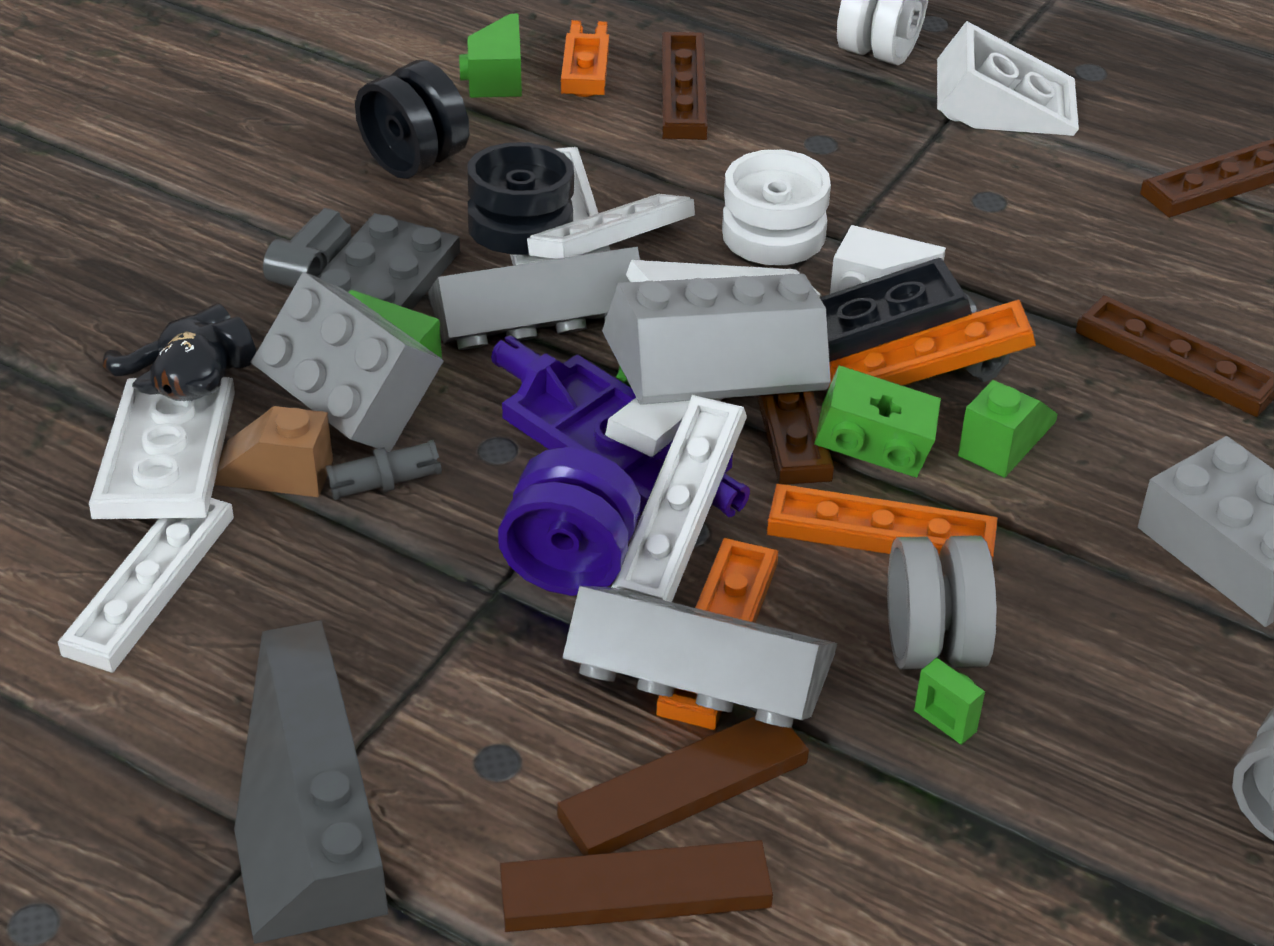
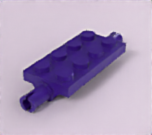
(571, 408)

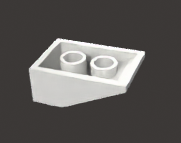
(1003, 87)

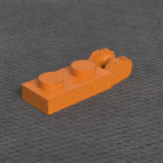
(585, 61)

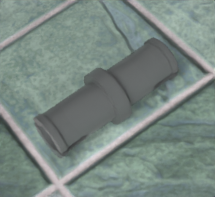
(383, 469)

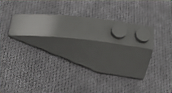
(302, 797)

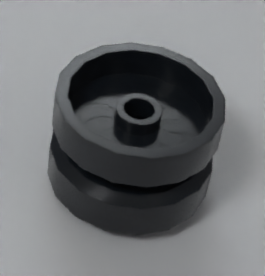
(412, 118)
(517, 194)

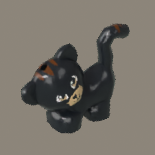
(188, 355)

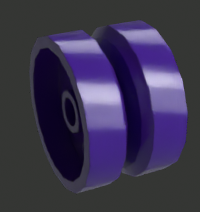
(569, 520)

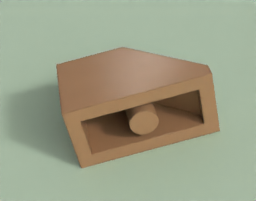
(279, 453)

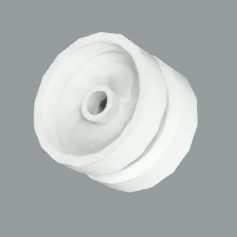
(880, 26)
(775, 207)

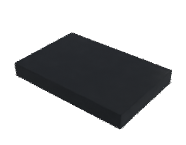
(892, 308)

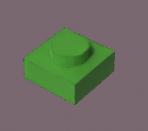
(949, 700)

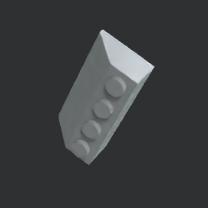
(528, 297)
(719, 337)
(699, 653)

